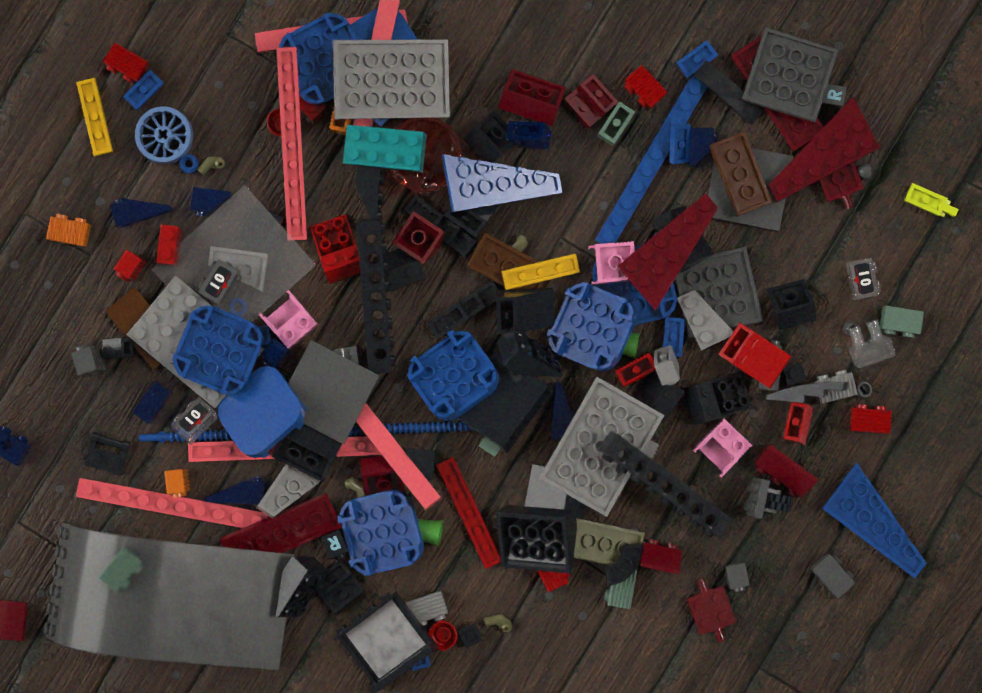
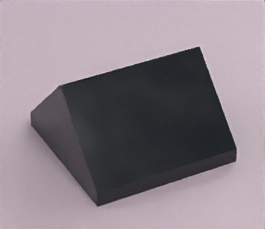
(424, 460)

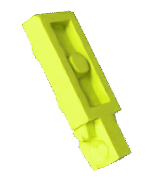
(929, 201)

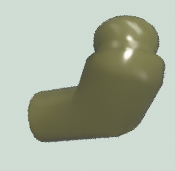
(213, 162)
(521, 243)
(355, 485)
(499, 620)

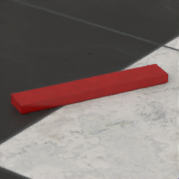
(469, 512)

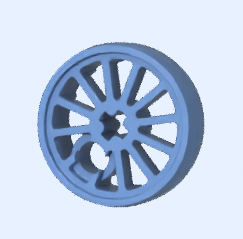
(180, 152)

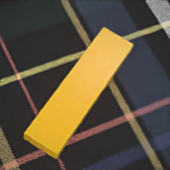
(94, 117)
(540, 271)

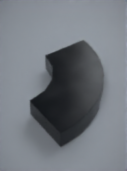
(625, 565)

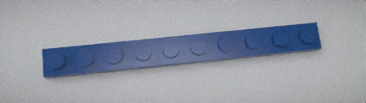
(650, 163)

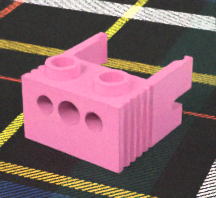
(607, 260)
(290, 321)
(723, 446)

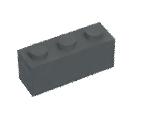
(88, 361)

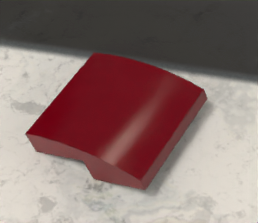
(590, 101)
(12, 620)

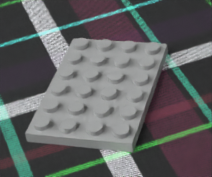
(391, 79)
(163, 326)
(577, 463)

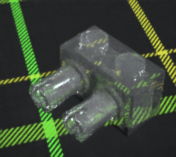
(872, 351)

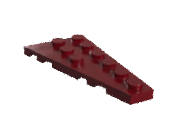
(834, 147)
(661, 258)

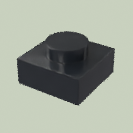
(470, 635)

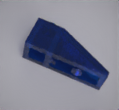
(133, 211)
(561, 413)
(246, 492)

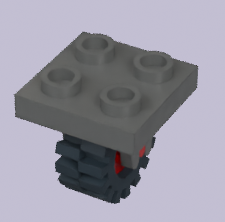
(765, 499)

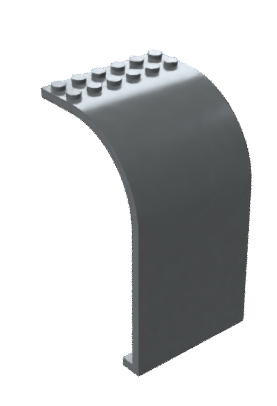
(179, 608)

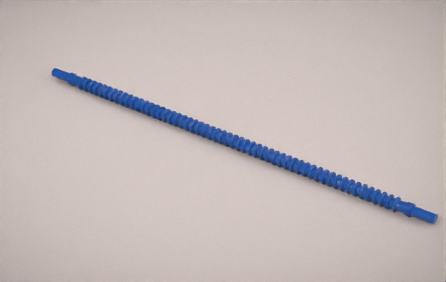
(162, 437)

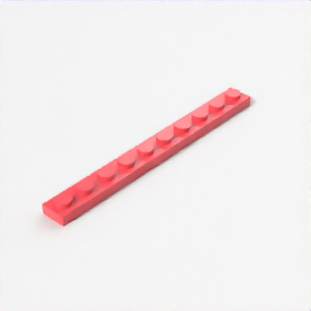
(291, 142)
(229, 451)
(166, 504)

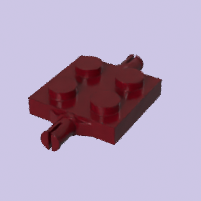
(842, 185)
(711, 610)

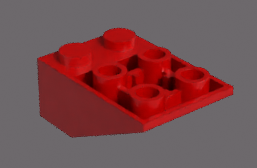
(336, 248)
(754, 355)

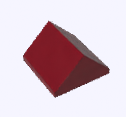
(419, 238)

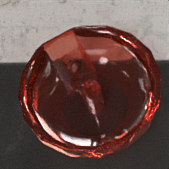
(439, 141)

